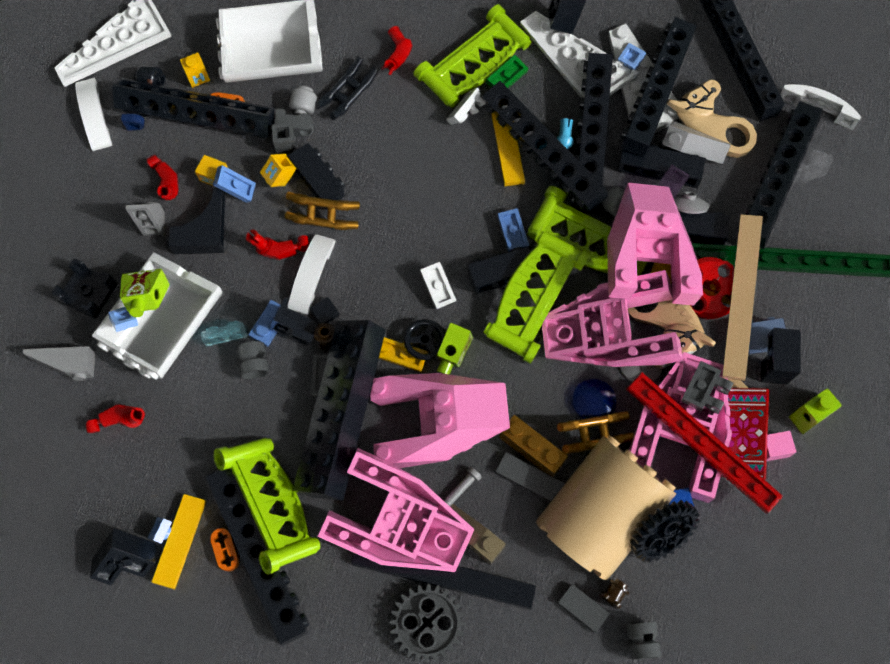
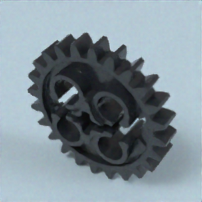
(665, 531)

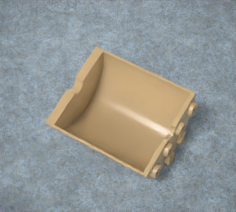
(603, 506)

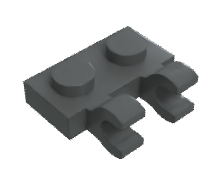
(701, 385)

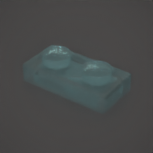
(217, 335)

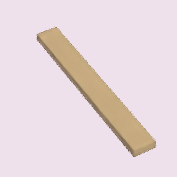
(742, 298)

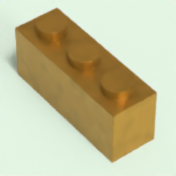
(533, 446)

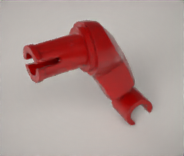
(401, 52)
(169, 179)
(276, 250)
(118, 414)

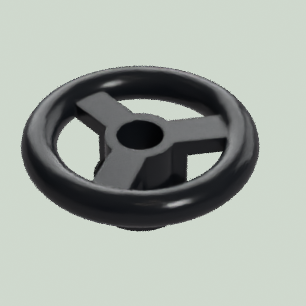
(429, 346)

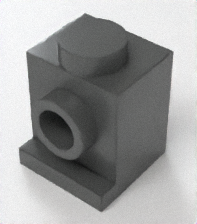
(283, 138)

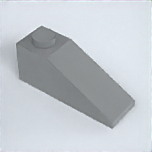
(695, 143)
(148, 218)
(70, 361)

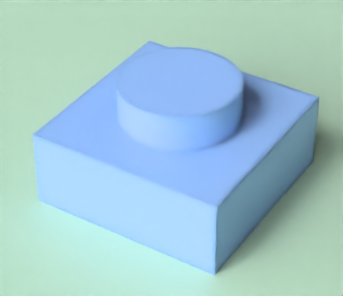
(632, 56)
(122, 319)
(160, 530)

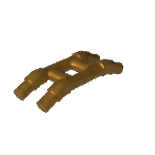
(332, 206)
(601, 422)

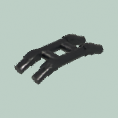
(347, 78)

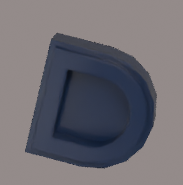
(133, 122)

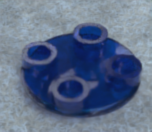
(594, 398)

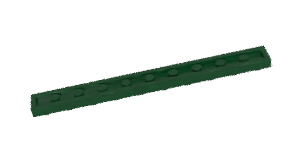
(805, 260)

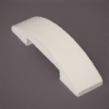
(844, 113)
(92, 114)
(309, 274)

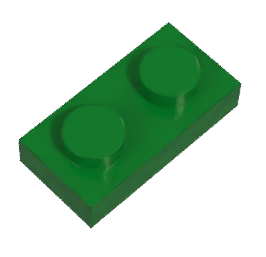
(508, 73)

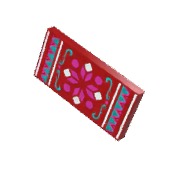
(749, 426)

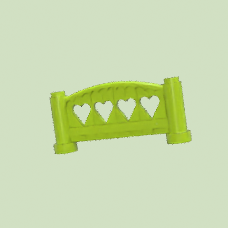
(499, 27)
(555, 211)
(521, 337)
(280, 548)

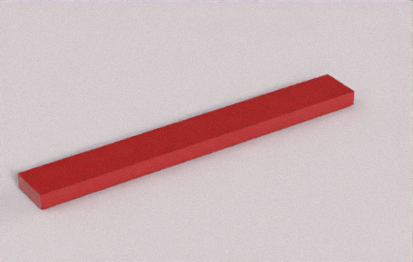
(705, 443)

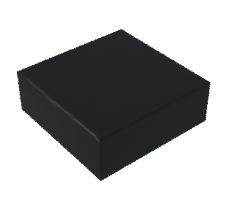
(324, 311)

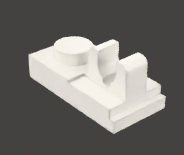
(467, 104)
(437, 285)

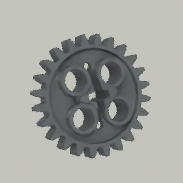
(442, 638)

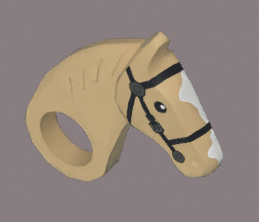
(697, 109)
(677, 319)

